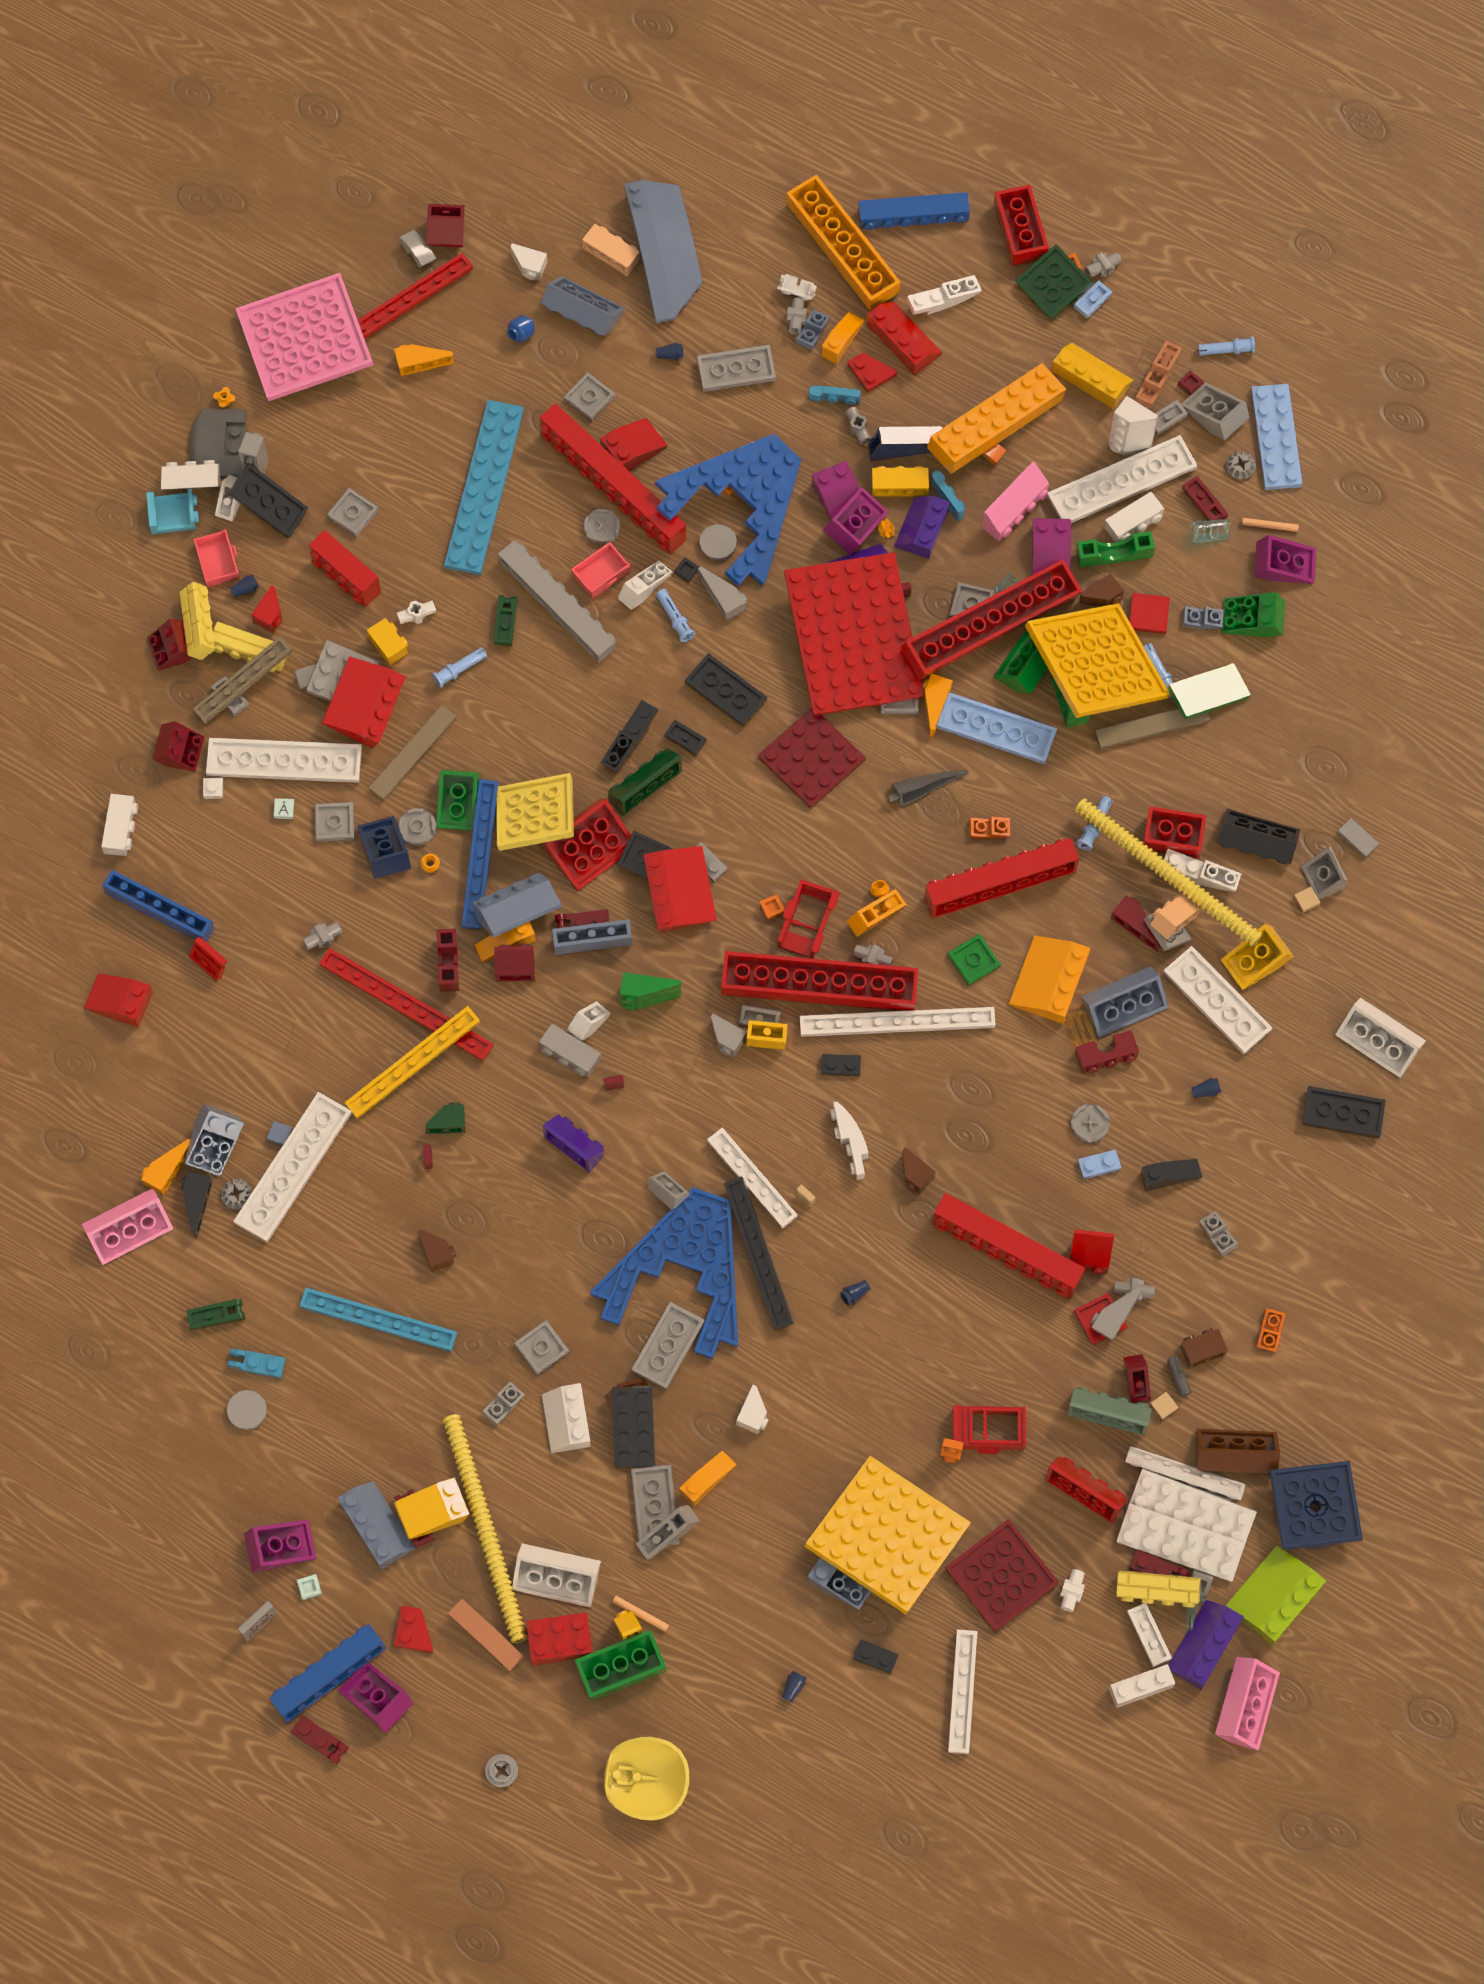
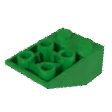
(1254, 615)

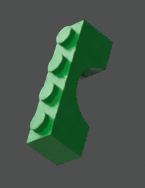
(1096, 553)

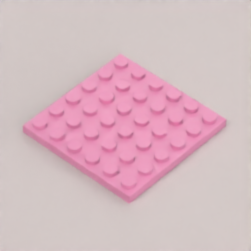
(304, 337)

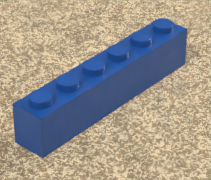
(913, 210)
(157, 906)
(327, 1673)

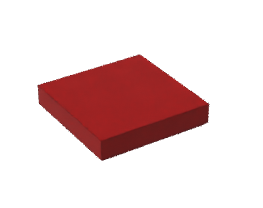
(1149, 613)
(1086, 1313)

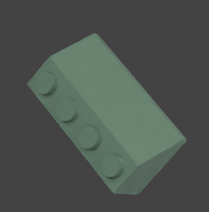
(1109, 1411)

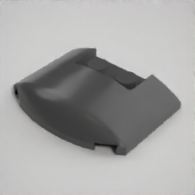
(218, 437)

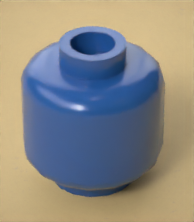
(520, 328)

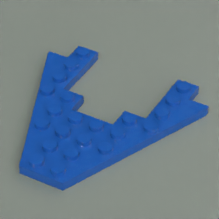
(762, 476)
(693, 1237)

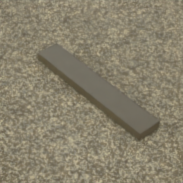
(242, 680)
(1146, 728)
(412, 753)

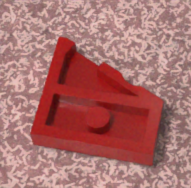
(870, 371)
(412, 1630)

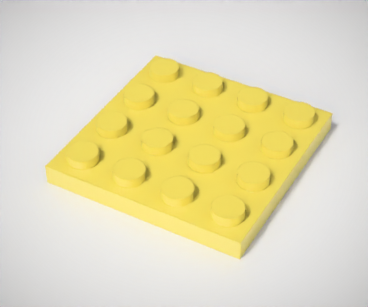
(535, 812)

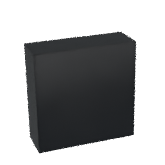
(686, 570)

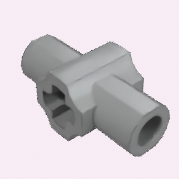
(1103, 265)
(796, 315)
(855, 420)
(322, 935)
(872, 955)
(1124, 1288)

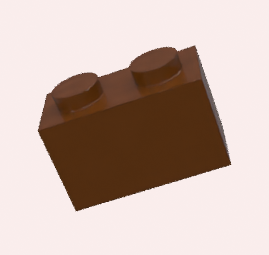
(1203, 1347)

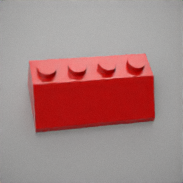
(902, 336)

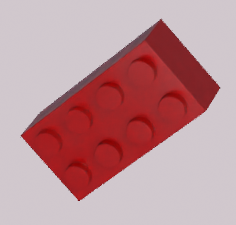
(1020, 224)
(344, 568)

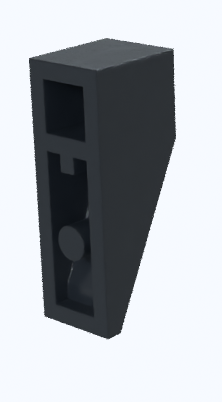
(1169, 1173)
(196, 1194)

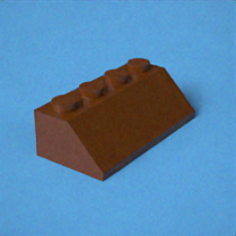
(1237, 1451)

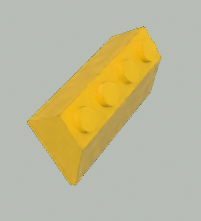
(1091, 375)

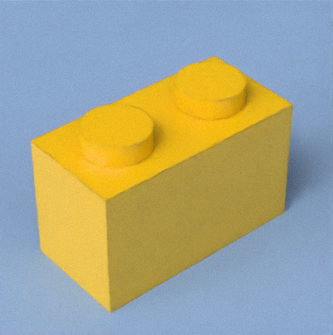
(387, 641)
(767, 1035)

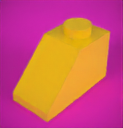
(627, 1625)

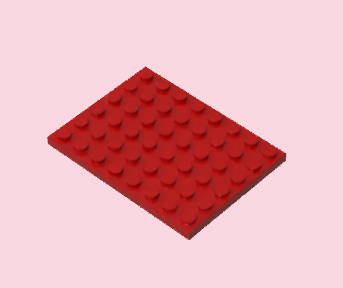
(852, 632)

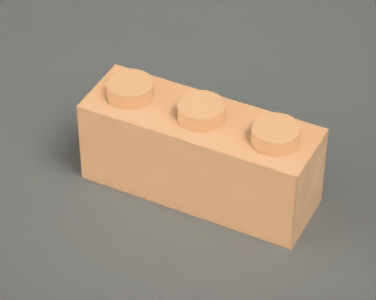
(611, 249)
(1175, 915)

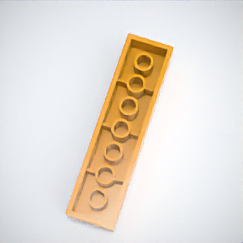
(843, 242)
(996, 418)

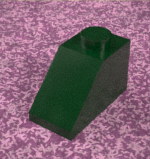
(447, 1120)

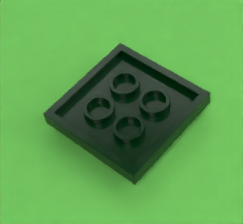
(1053, 282)

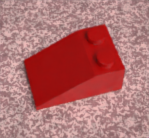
(633, 443)
(119, 998)
(1092, 1250)

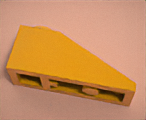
(841, 337)
(417, 358)
(936, 694)
(875, 912)
(520, 935)
(165, 1168)
(706, 1478)

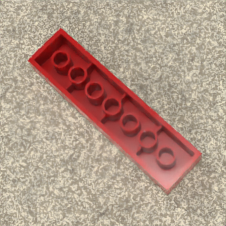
(1001, 877)
(1008, 1246)

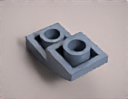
(812, 330)
(1202, 618)

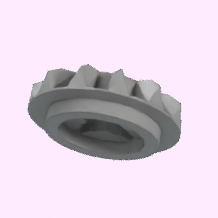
(1238, 472)
(228, 1189)
(500, 1761)

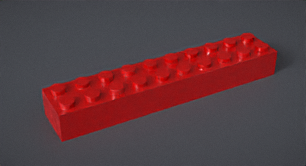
(611, 478)
(991, 619)
(819, 981)

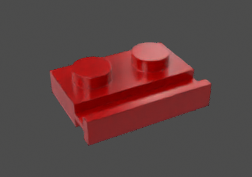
(208, 959)

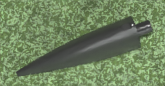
(917, 787)

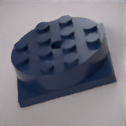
(1329, 1488)

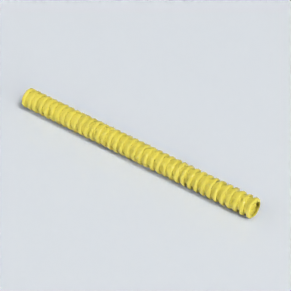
(1168, 872)
(485, 1529)

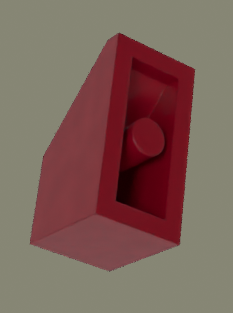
(1137, 1378)

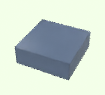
(279, 1133)

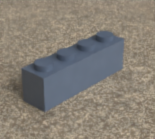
(592, 937)

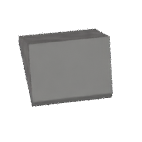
(1325, 874)

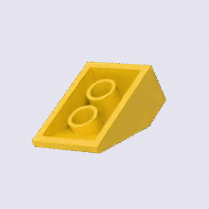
(1254, 963)
(432, 1509)

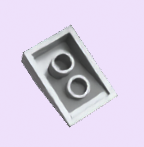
(1216, 410)

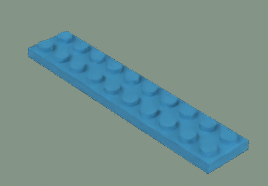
(484, 487)

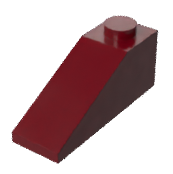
(1131, 917)

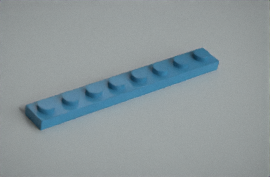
(378, 1319)

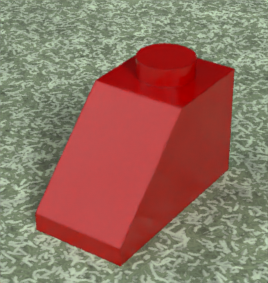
(268, 611)

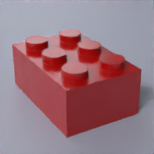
(1174, 831)
(559, 1638)

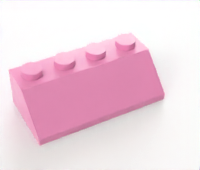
(1015, 502)
(127, 1226)
(1247, 1703)

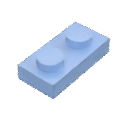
(1092, 299)
(1099, 1164)

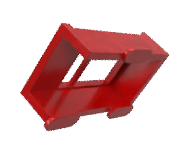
(797, 943)
(964, 1428)

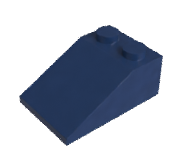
(384, 847)

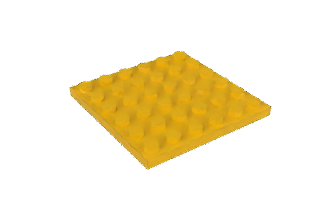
(1097, 660)
(887, 1535)

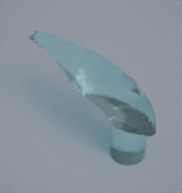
(1191, 1612)

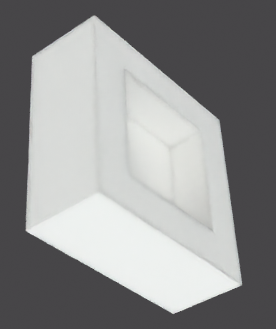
(213, 788)

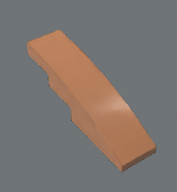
(1158, 374)
(485, 1635)

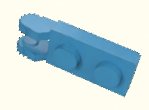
(834, 394)
(947, 493)
(258, 1363)

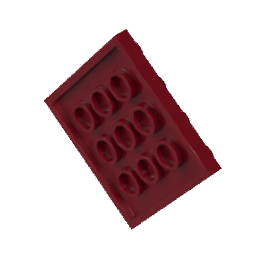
(811, 758)
(1001, 1575)

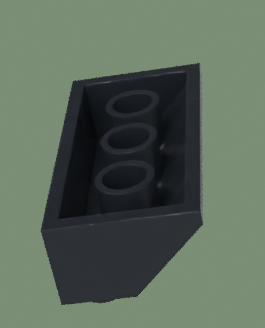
(1258, 836)

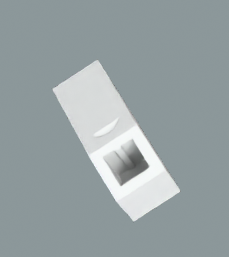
(643, 584)

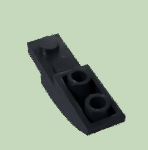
(630, 736)

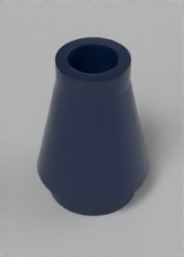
(672, 352)
(244, 586)
(1207, 1088)
(854, 1292)
(793, 1686)

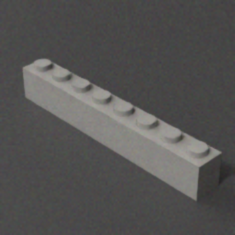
(557, 601)

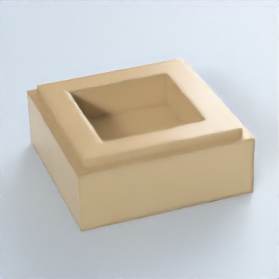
(1307, 899)
(805, 1196)
(1164, 1406)

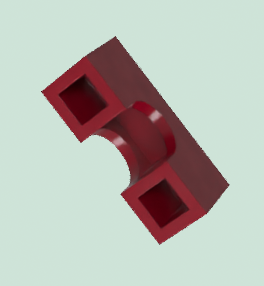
(448, 960)
(1092, 1059)

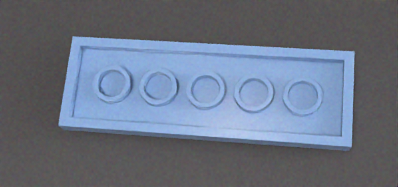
(1276, 436)
(996, 728)

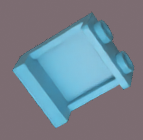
(172, 512)

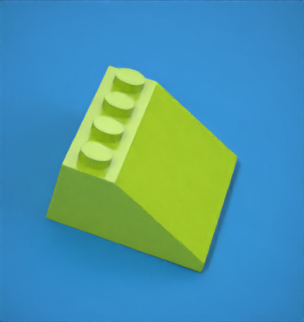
(1276, 1594)

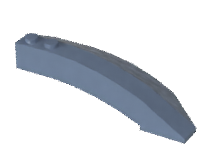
(664, 246)

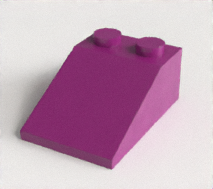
(834, 487)
(855, 521)
(1050, 542)
(1284, 560)
(279, 1545)
(376, 1696)

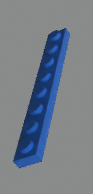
(480, 850)

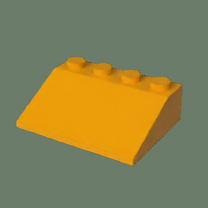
(1049, 977)

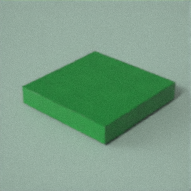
(974, 959)

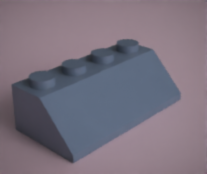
(582, 305)
(516, 904)
(1125, 1001)
(376, 1524)

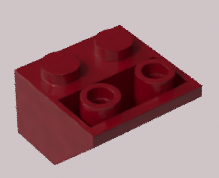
(445, 225)
(169, 644)
(178, 746)
(514, 963)

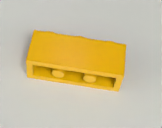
(900, 481)

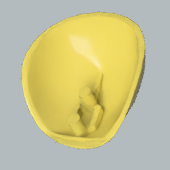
(646, 1778)

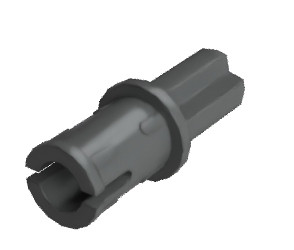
(1178, 1376)

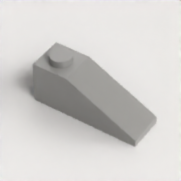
(724, 594)
(1112, 1317)
(668, 1531)

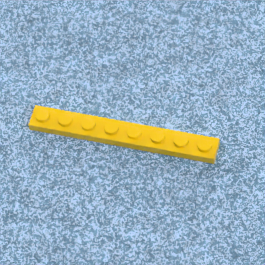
(412, 1062)

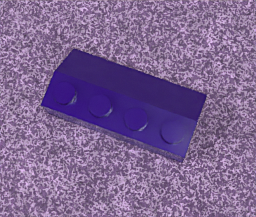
(1205, 1643)

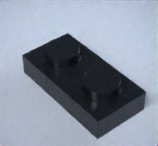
(685, 737)
(841, 1065)
(875, 1656)

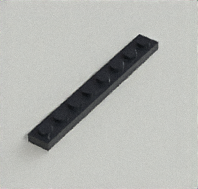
(759, 1253)

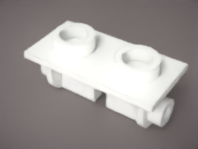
(790, 287)

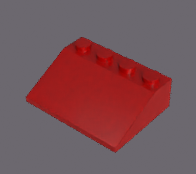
(363, 701)
(595, 846)
(680, 888)
(1086, 1489)

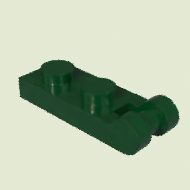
(505, 621)
(215, 1314)

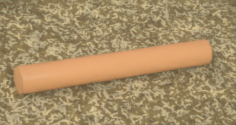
(1270, 524)
(640, 1613)

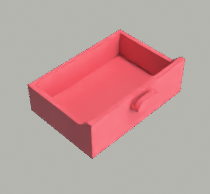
(217, 558)
(601, 570)

